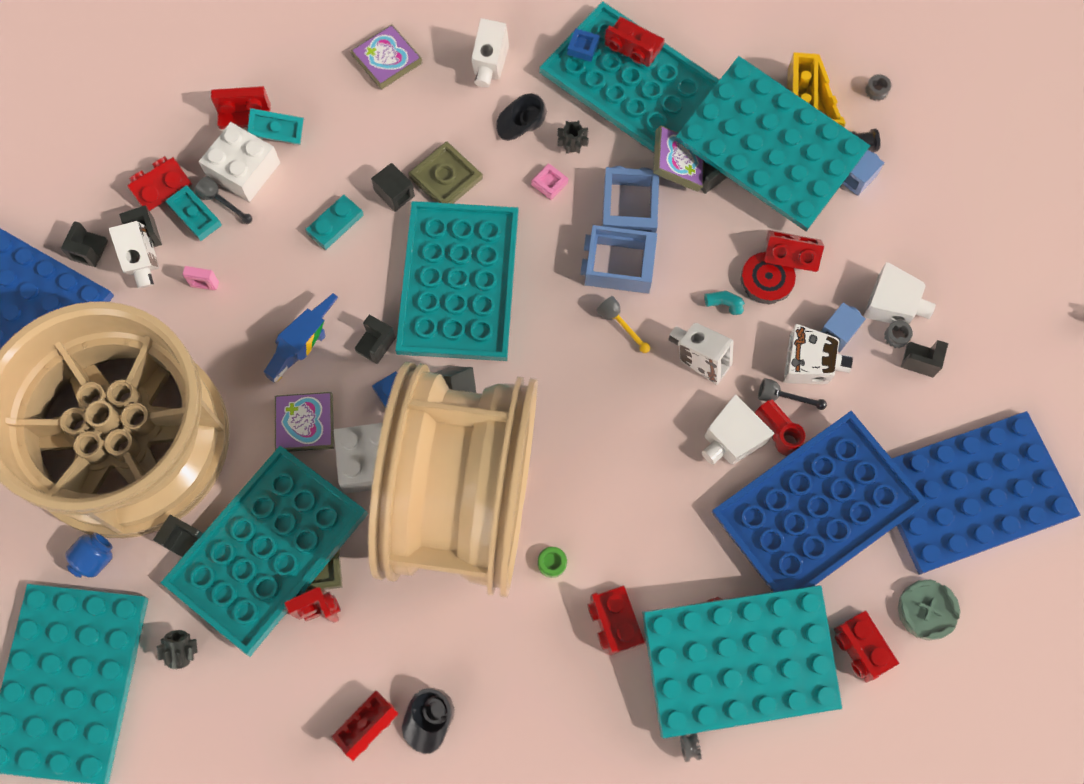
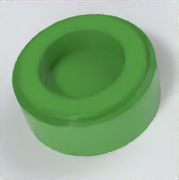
(552, 562)

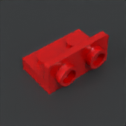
(633, 41)
(235, 104)
(793, 251)
(311, 603)
(616, 620)
(865, 646)
(364, 725)

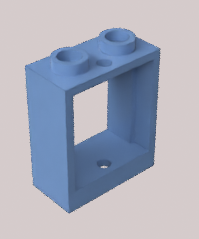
(633, 177)
(621, 238)

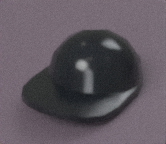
(520, 116)
(427, 720)

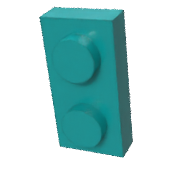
(275, 126)
(193, 213)
(334, 222)

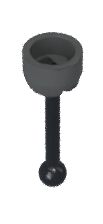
(208, 190)
(771, 389)

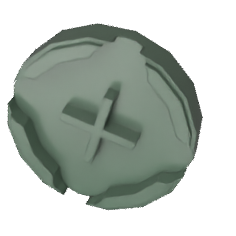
(928, 610)

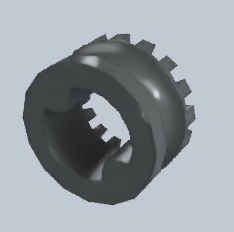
(878, 94)
(901, 341)
(689, 747)

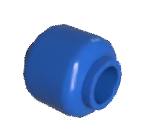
(89, 555)

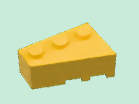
(810, 82)

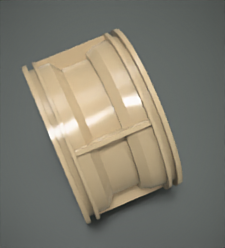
(66, 350)
(451, 479)

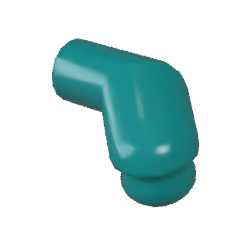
(725, 298)

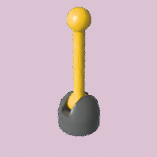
(610, 310)

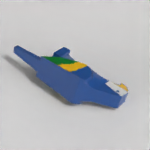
(298, 339)

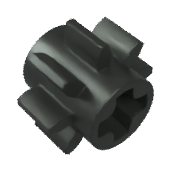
(572, 136)
(177, 649)

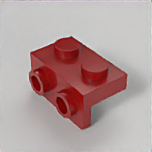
(158, 184)

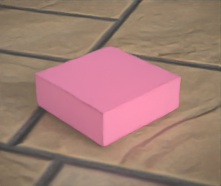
(549, 181)
(200, 278)

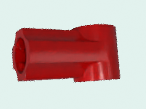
(781, 425)

